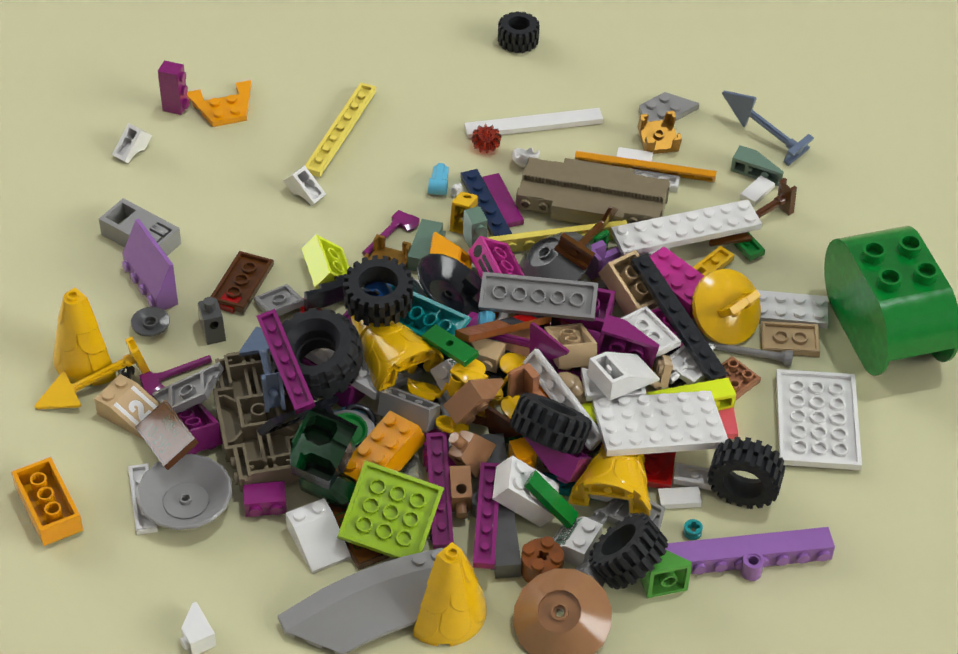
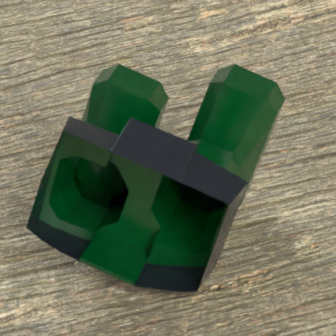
(321, 454)

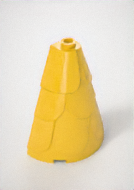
(78, 341)
(393, 350)
(615, 478)
(453, 601)

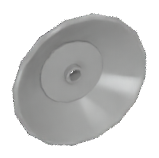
(186, 494)

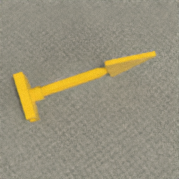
(63, 393)

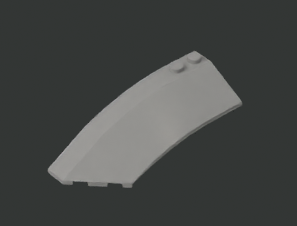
(362, 604)

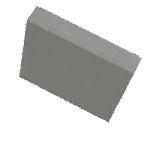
(281, 299)

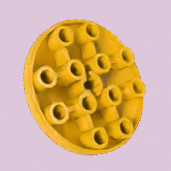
(726, 307)

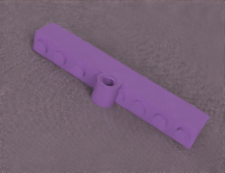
(756, 551)

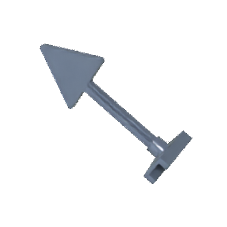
(743, 109)
(271, 382)

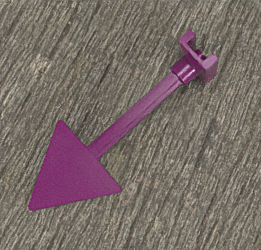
(538, 339)

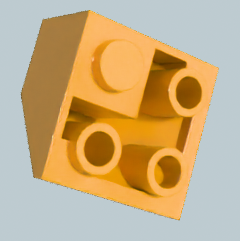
(441, 245)

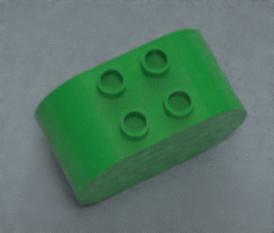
(891, 297)

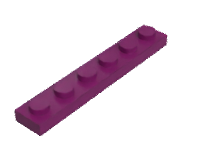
(286, 361)
(439, 475)
(486, 519)

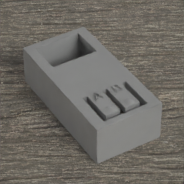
(155, 225)

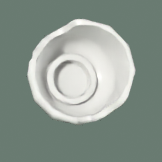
(521, 155)

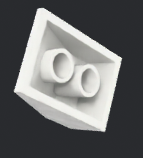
(316, 535)

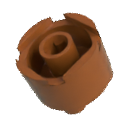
(540, 556)

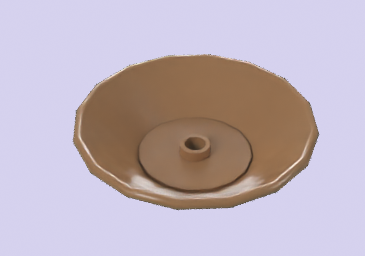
(584, 620)

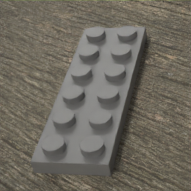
(538, 296)

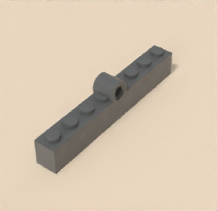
(507, 546)

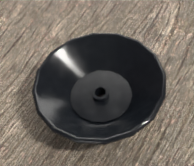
(442, 282)

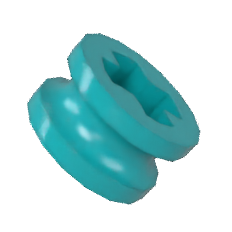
(692, 535)

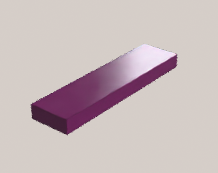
(503, 200)

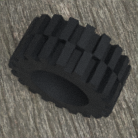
(378, 308)
(751, 458)
(628, 551)

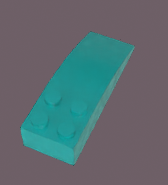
(427, 313)

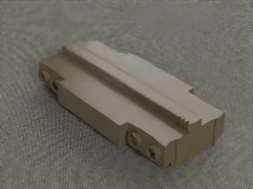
(585, 190)
(240, 414)

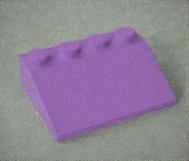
(150, 268)

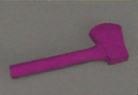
(399, 219)
(151, 381)

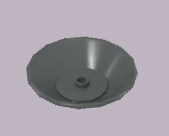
(547, 263)

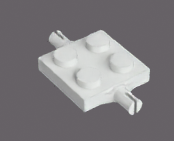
(685, 366)

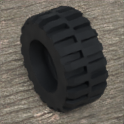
(551, 423)

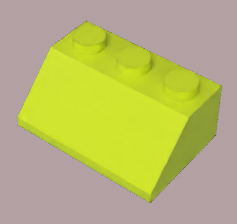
(324, 260)

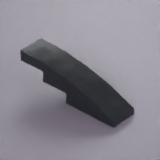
(326, 295)

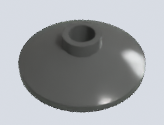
(150, 321)

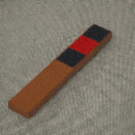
(499, 327)

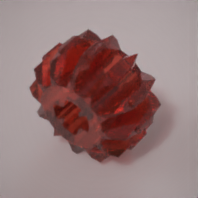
(486, 138)

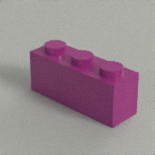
(173, 87)

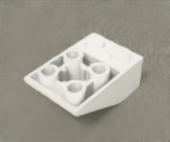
(619, 373)

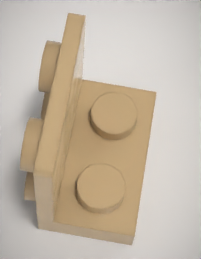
(664, 370)

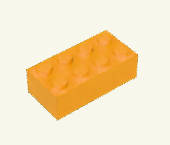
(387, 445)
(47, 501)

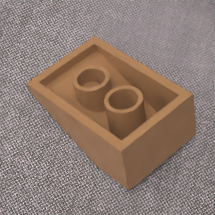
(472, 399)

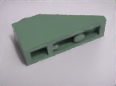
(753, 164)

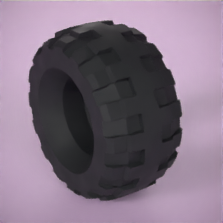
(330, 331)

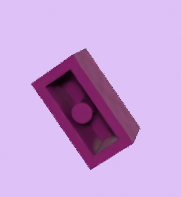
(264, 499)

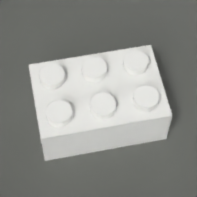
(511, 493)

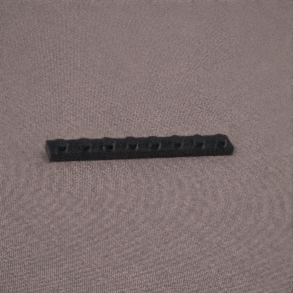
(678, 318)

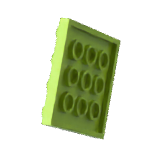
(390, 511)

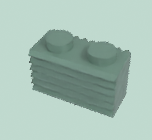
(474, 225)

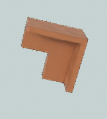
(523, 380)

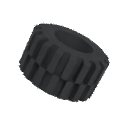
(518, 32)

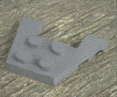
(619, 509)

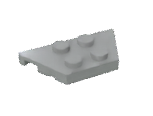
(667, 102)
(190, 390)

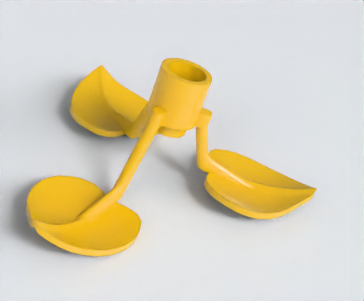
(476, 370)
(430, 392)

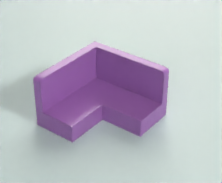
(601, 258)

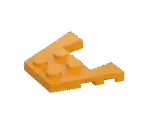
(224, 109)

